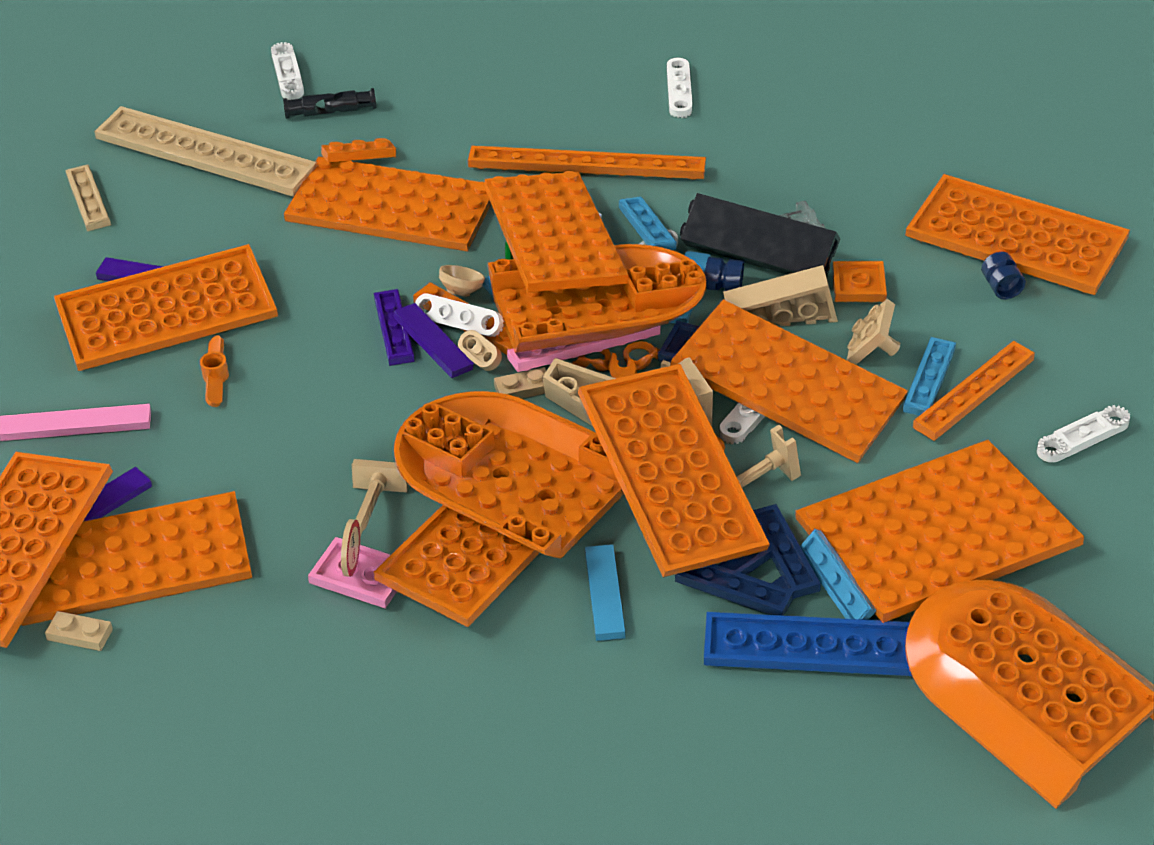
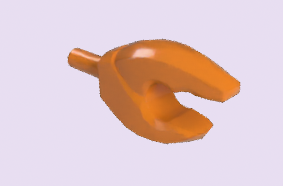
(617, 371)

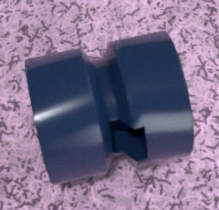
(723, 274)
(1003, 275)

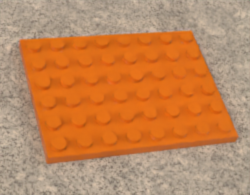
(940, 527)

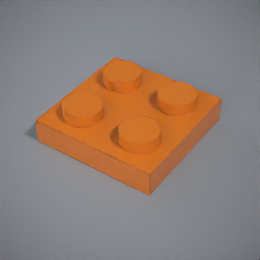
(859, 281)

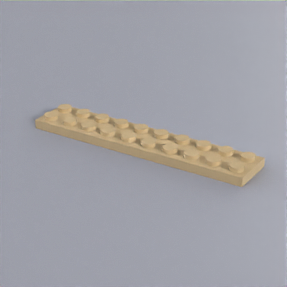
(206, 150)

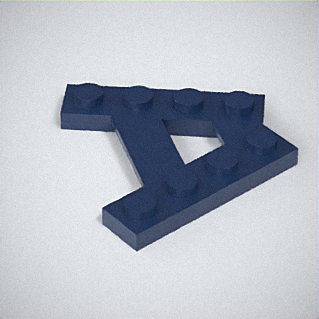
(731, 578)

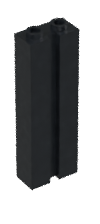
(757, 236)

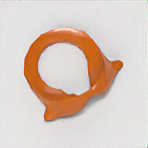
(646, 360)
(599, 364)

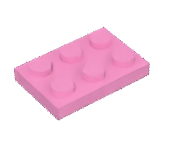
(361, 586)

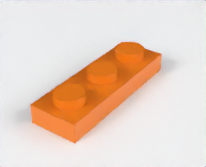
(358, 150)

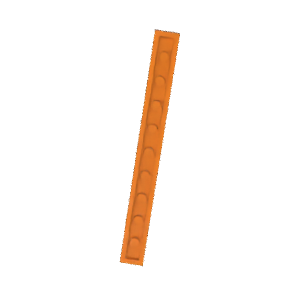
(587, 162)

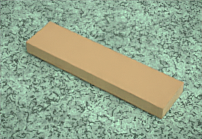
(88, 197)

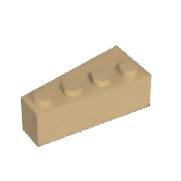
(788, 298)
(563, 383)

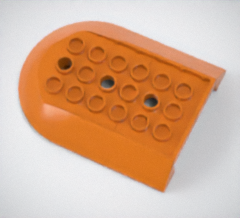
(657, 292)
(469, 438)
(968, 665)

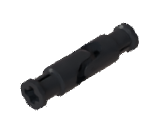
(341, 102)

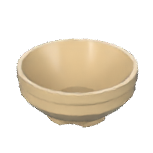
(460, 279)

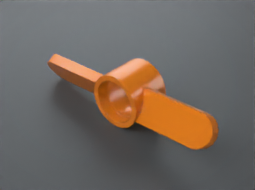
(214, 371)

